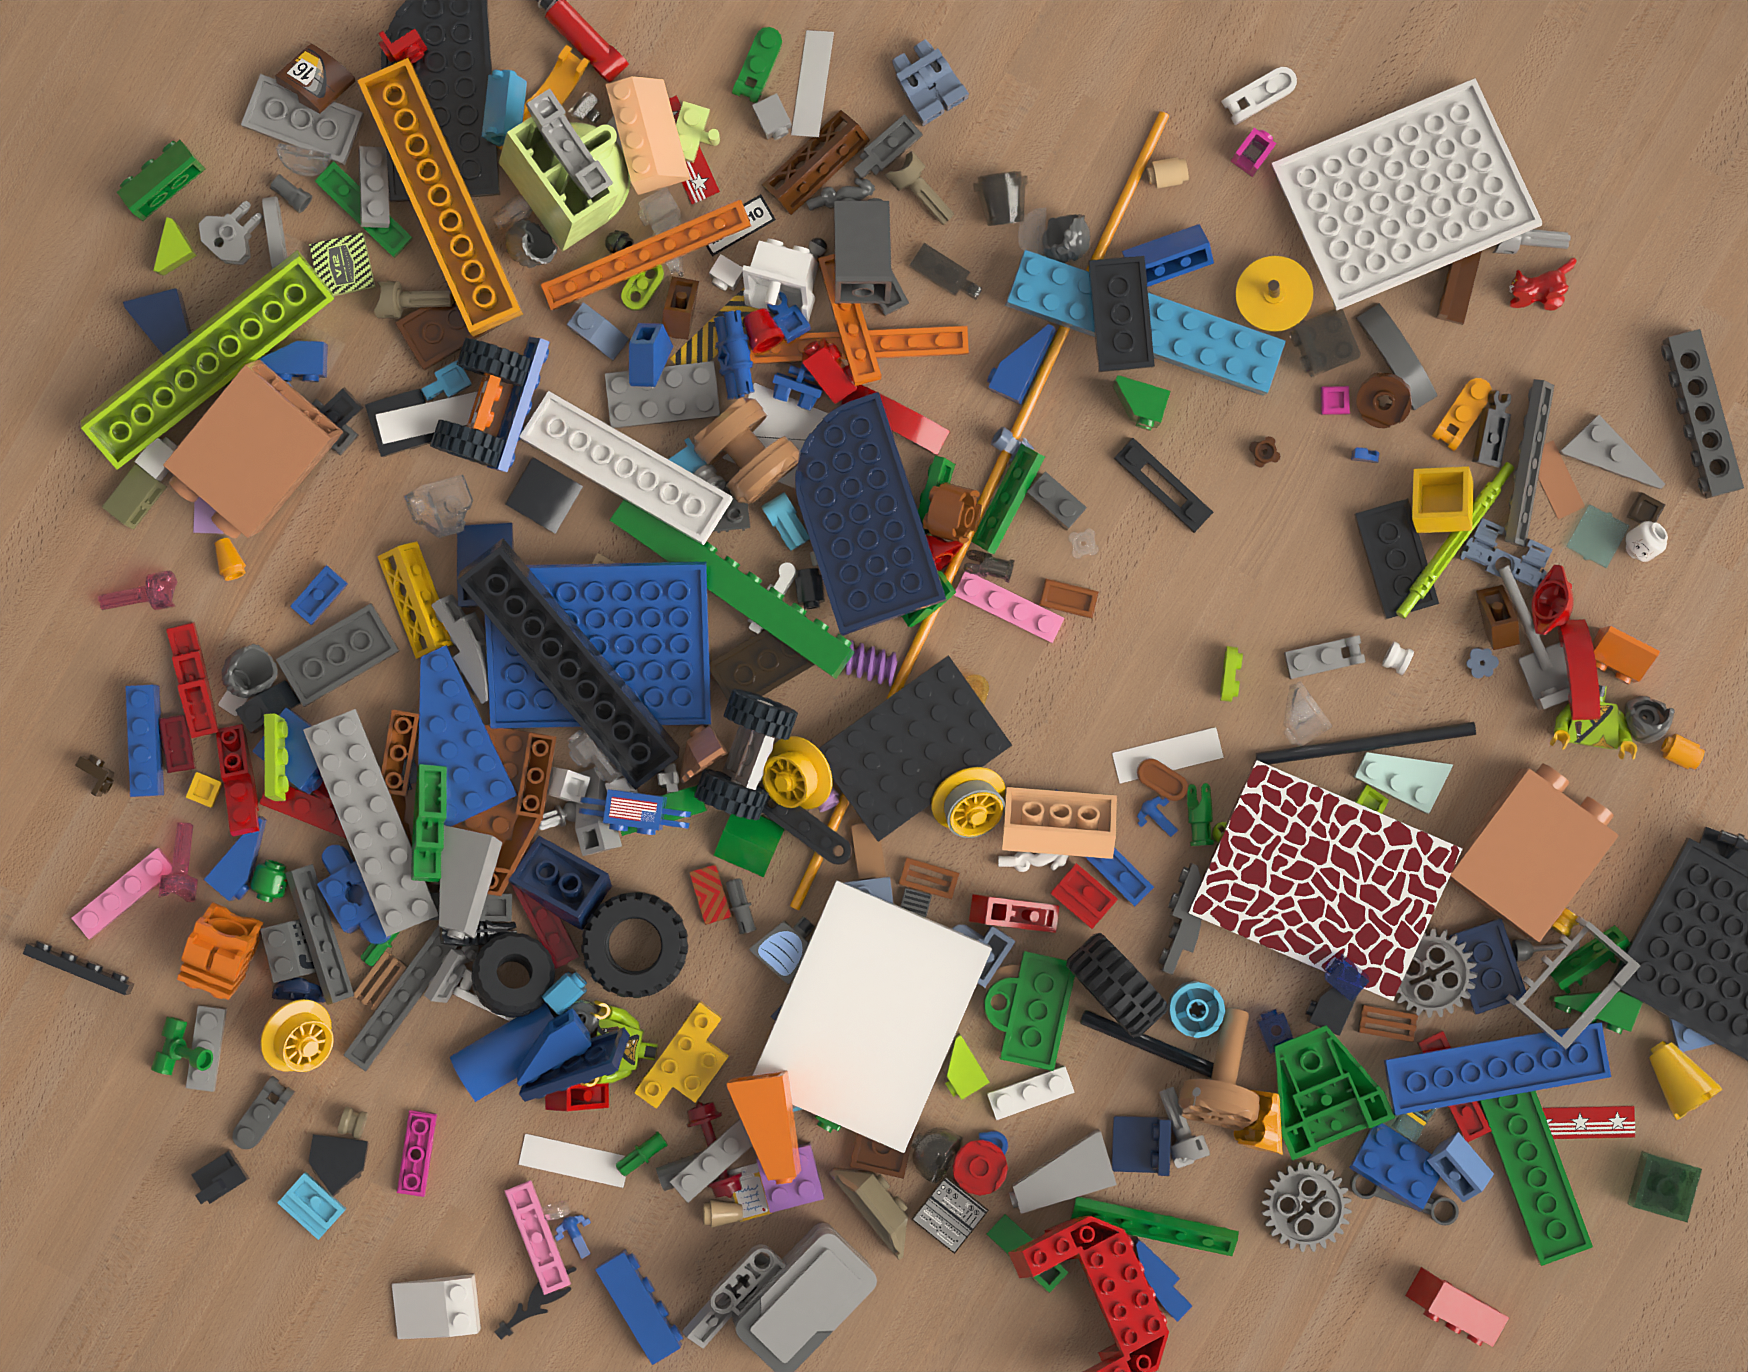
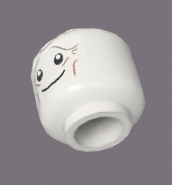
(1646, 541)

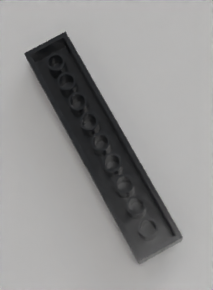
(568, 664)

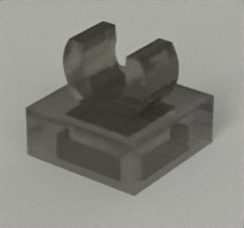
(585, 108)

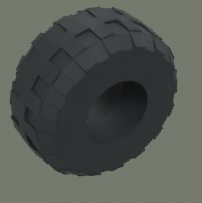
(519, 949)

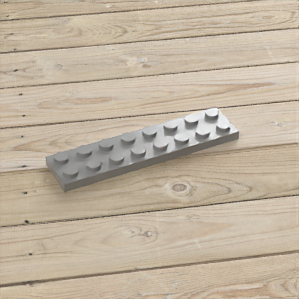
(370, 821)

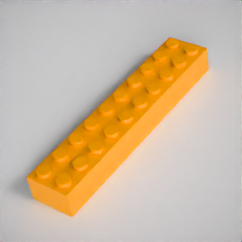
(440, 197)

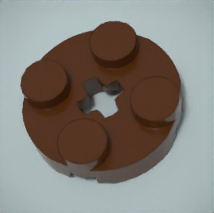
(1379, 385)

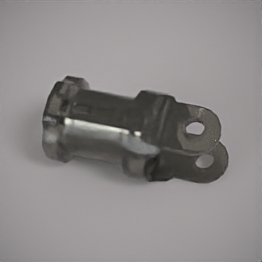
(989, 565)

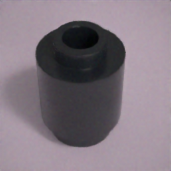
(809, 588)

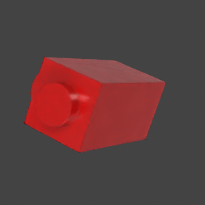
(828, 369)

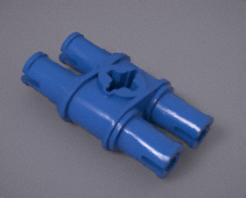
(734, 354)

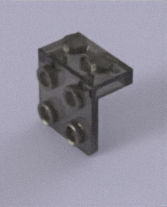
(1324, 342)

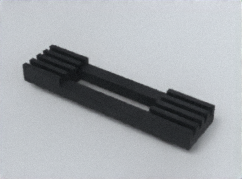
(1135, 457)

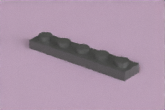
(319, 934)

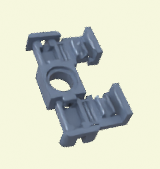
(1481, 552)

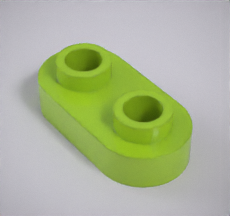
(642, 285)
(1229, 685)

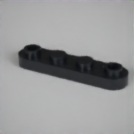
(810, 831)

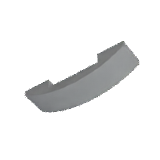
(567, 144)

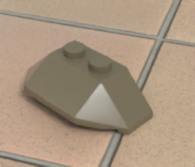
(876, 1204)

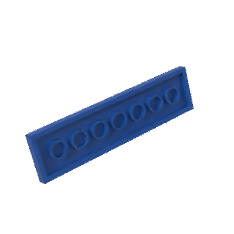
(1494, 1069)

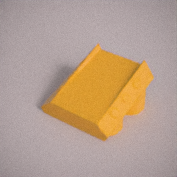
(1266, 1130)

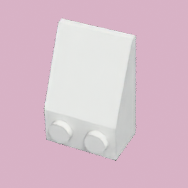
(436, 1307)

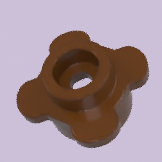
(1267, 444)

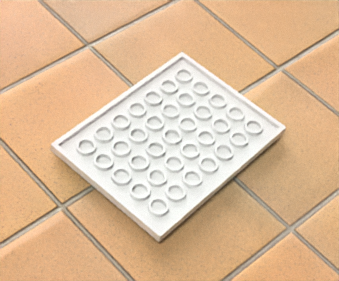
(1406, 194)

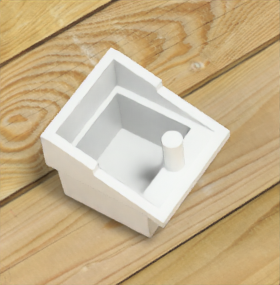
(780, 270)

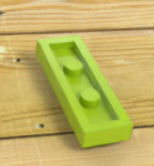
(275, 757)

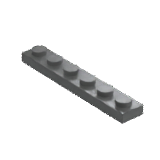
(1529, 464)
(398, 1003)

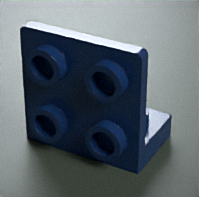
(1141, 1144)

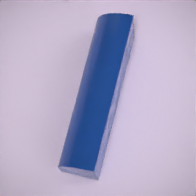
(496, 1057)

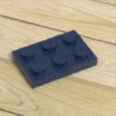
(1495, 966)

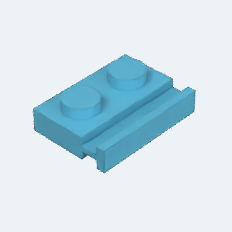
(311, 1205)

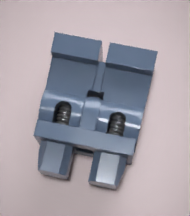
(947, 89)

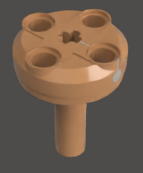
(1220, 1099)

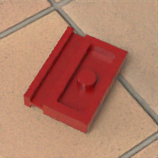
(1084, 896)

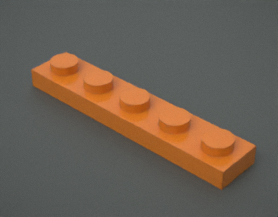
(851, 329)

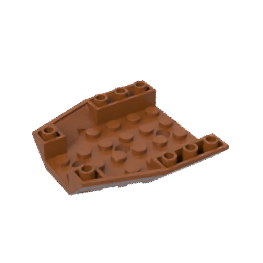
(514, 821)

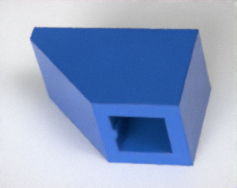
(648, 354)

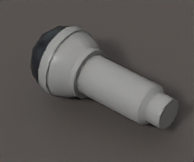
(817, 247)

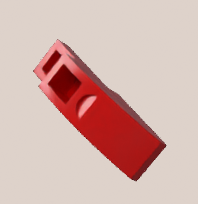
(238, 780)

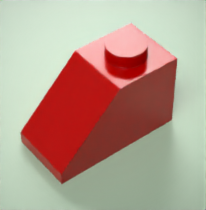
(579, 1098)

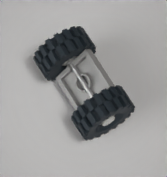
(737, 787)

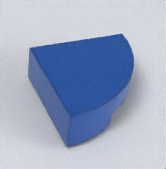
(1364, 455)

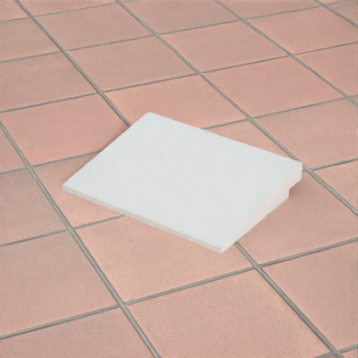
(872, 1014)

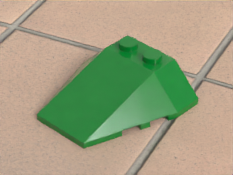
(1324, 1093)

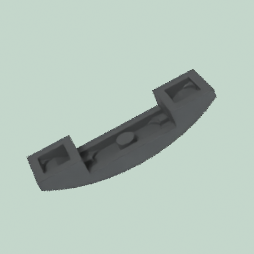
(1397, 353)

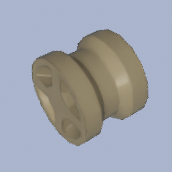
(352, 1122)

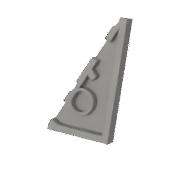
(1604, 448)

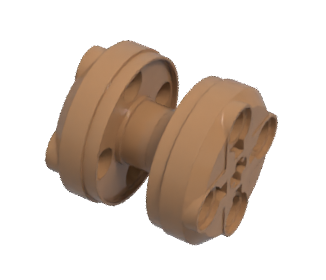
(734, 436)

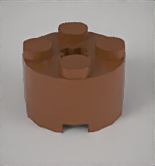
(952, 512)

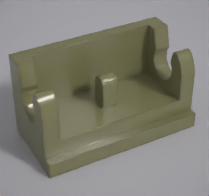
(134, 497)

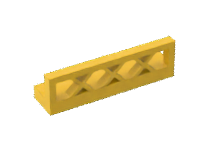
(419, 597)

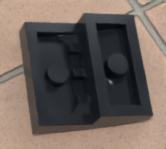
(393, 403)
(543, 495)

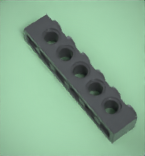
(1715, 425)

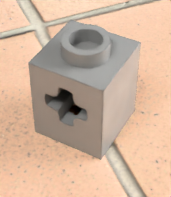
(772, 117)

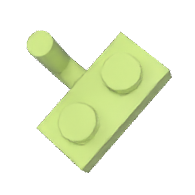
(691, 128)

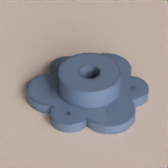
(1489, 660)

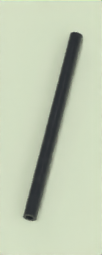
(1366, 743)

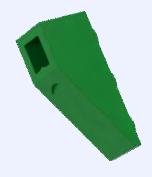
(1618, 1013)
(1011, 1236)

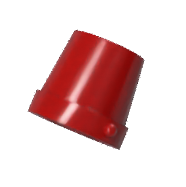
(762, 331)

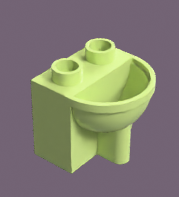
(552, 191)

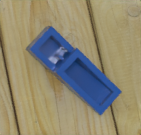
(1162, 1280)

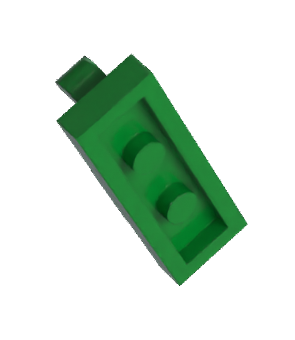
(1587, 959)

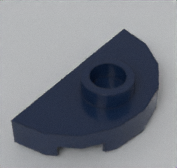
(297, 989)

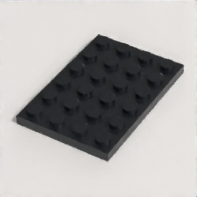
(910, 745)

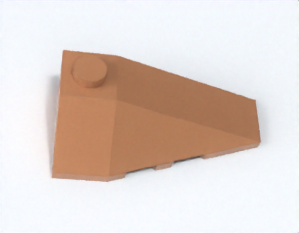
(701, 752)

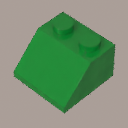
(1141, 401)

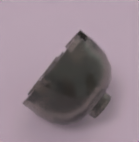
(934, 1152)

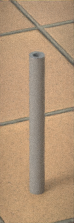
(1525, 617)

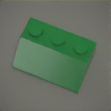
(160, 179)

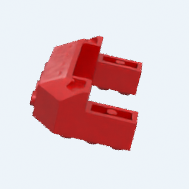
(1116, 1283)

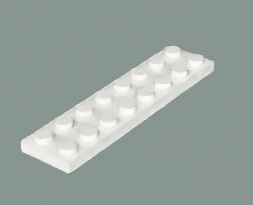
(626, 468)

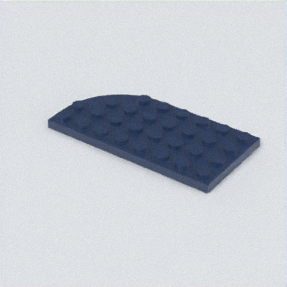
(864, 518)

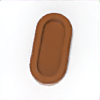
(1162, 779)

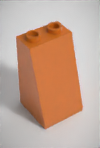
(768, 1117)

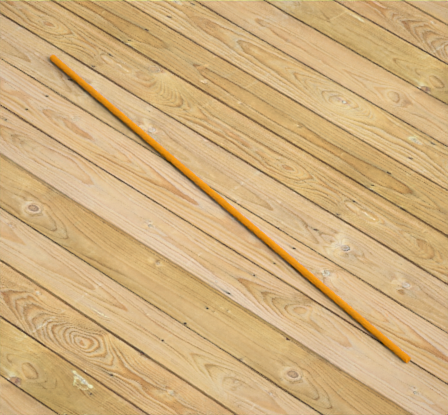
(998, 469)

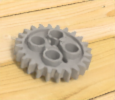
(1443, 994)
(1321, 1226)

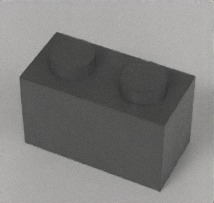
(1056, 500)

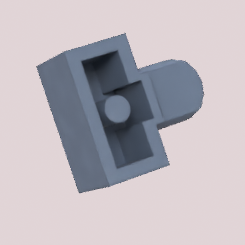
(1000, 945)

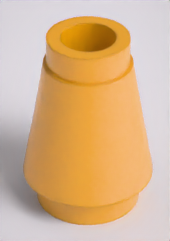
(229, 561)

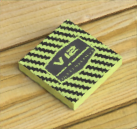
(343, 264)

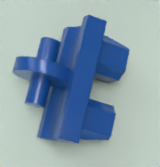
(808, 391)

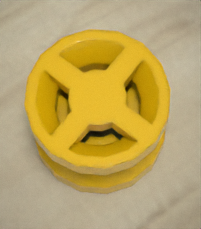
(1565, 923)

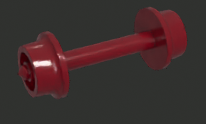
(702, 1115)

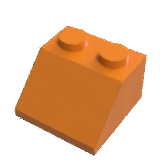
(1622, 654)

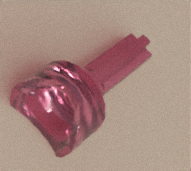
(157, 591)
(178, 881)

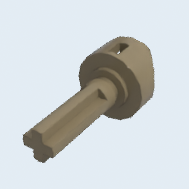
(910, 176)
(393, 299)

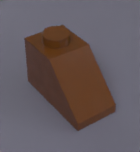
(680, 307)
(1498, 617)

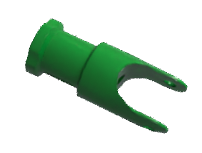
(1200, 815)

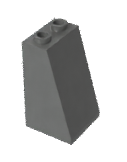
(862, 251)

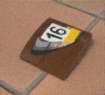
(315, 78)

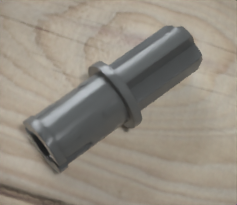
(740, 906)

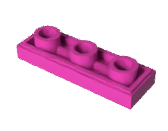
(419, 1136)

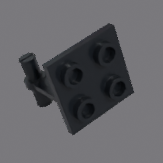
(1727, 845)

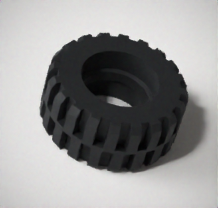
(597, 952)
(1117, 985)

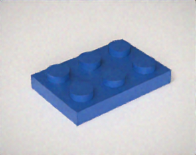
(1396, 1166)

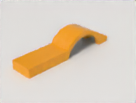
(561, 79)

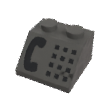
(287, 951)

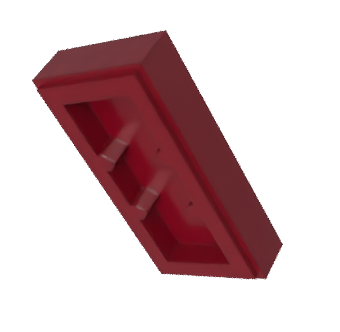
(177, 744)

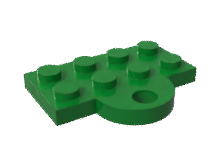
(1033, 1010)

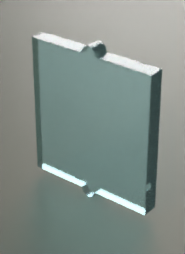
(1597, 536)

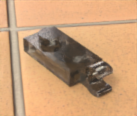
(944, 272)

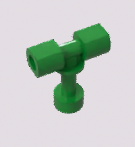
(176, 1048)

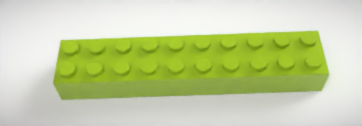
(206, 360)

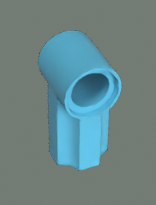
(783, 516)

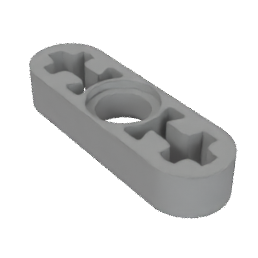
(274, 230)

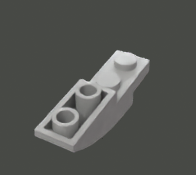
(470, 638)

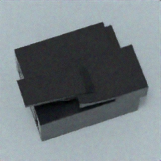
(219, 1177)

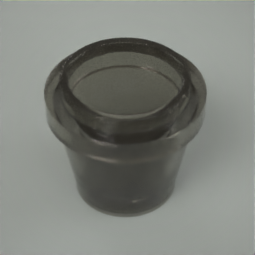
(1002, 197)

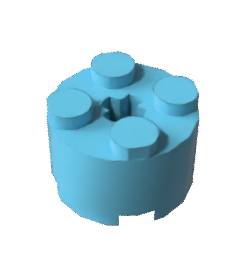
(1211, 1014)

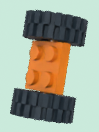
(495, 365)

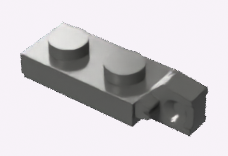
(887, 147)

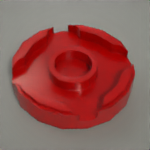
(979, 1167)

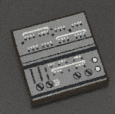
(950, 1214)

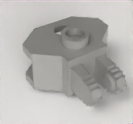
(228, 230)

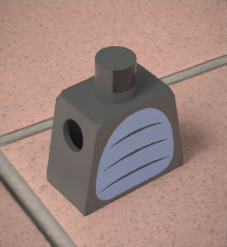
(784, 948)

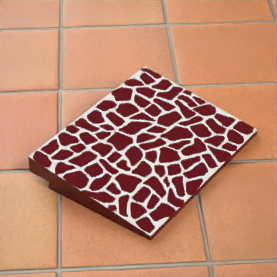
(1324, 878)

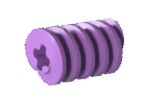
(872, 664)

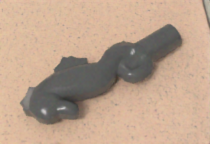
(829, 195)

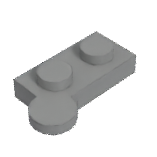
(450, 973)

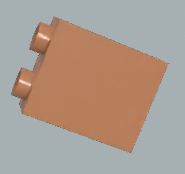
(251, 450)
(1533, 851)

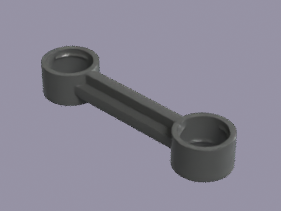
(1428, 1209)

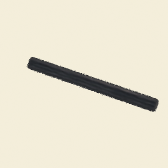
(1148, 1044)

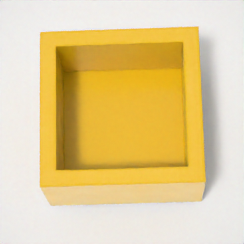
(1442, 499)

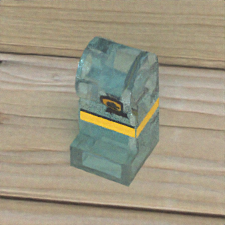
(1412, 1123)

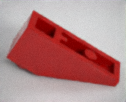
(1014, 913)

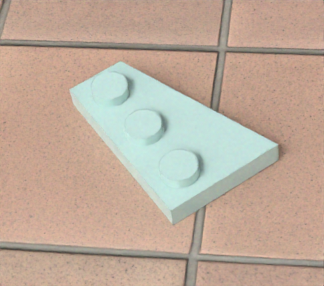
(1404, 778)

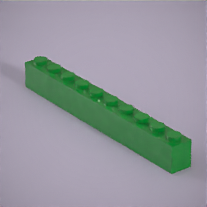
(740, 590)

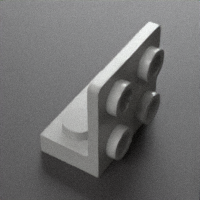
(1550, 685)

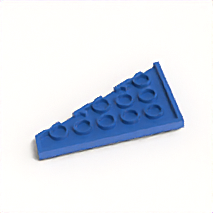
(457, 738)

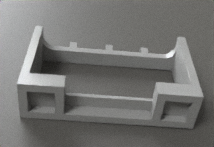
(1599, 1003)

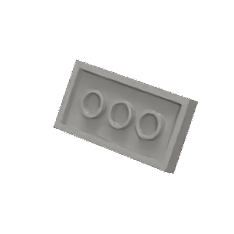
(279, 115)
(679, 395)

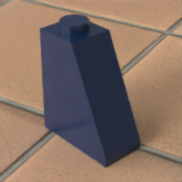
(161, 318)

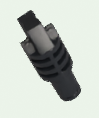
(484, 933)

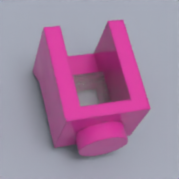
(1253, 151)

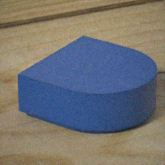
(996, 1138)

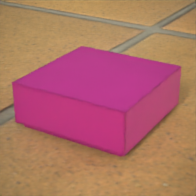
(1335, 400)

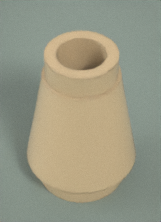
(721, 1213)

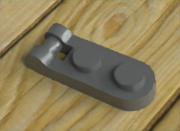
(261, 1114)

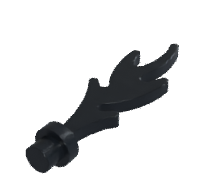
(535, 1301)

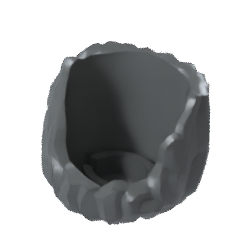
(1066, 238)
(529, 244)
(249, 671)

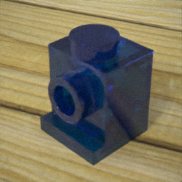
(1265, 1024)

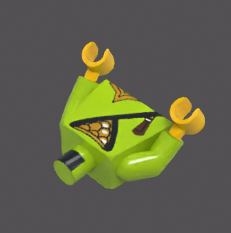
(1604, 733)
(614, 1018)

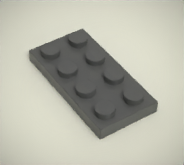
(337, 655)

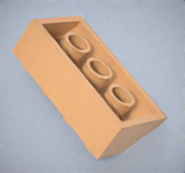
(647, 133)
(1059, 822)

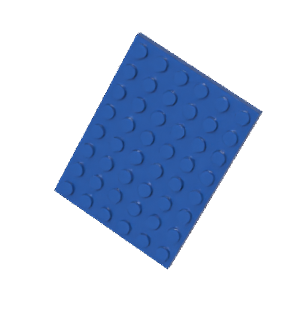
(641, 620)

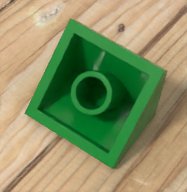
(749, 843)

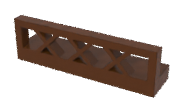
(819, 164)
(1458, 289)

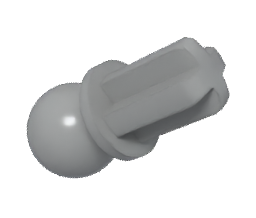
(558, 816)

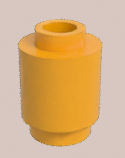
(1682, 751)

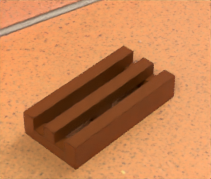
(951, 885)
(1410, 1027)

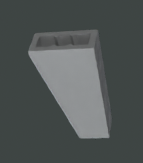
(465, 879)
(1067, 1175)

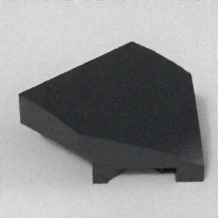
(337, 1160)

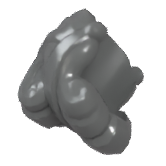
(1657, 719)

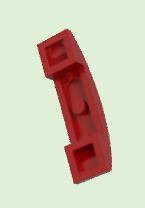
(907, 422)
(1581, 670)

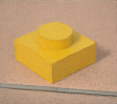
(204, 789)

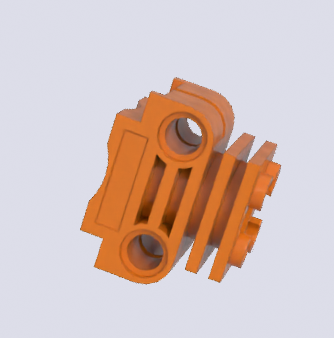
(219, 951)

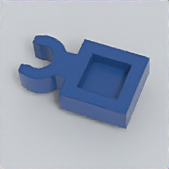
(789, 319)

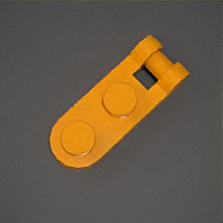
(1463, 412)

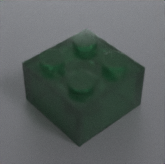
(1664, 1186)

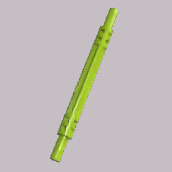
(1454, 542)

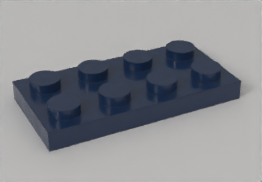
(599, 1060)

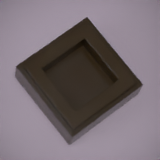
(1645, 509)

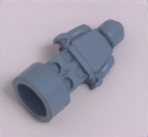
(1005, 441)

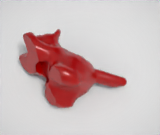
(1546, 288)

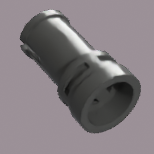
(295, 196)

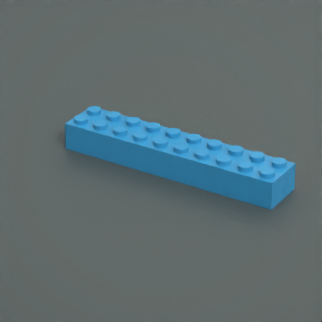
(1178, 331)

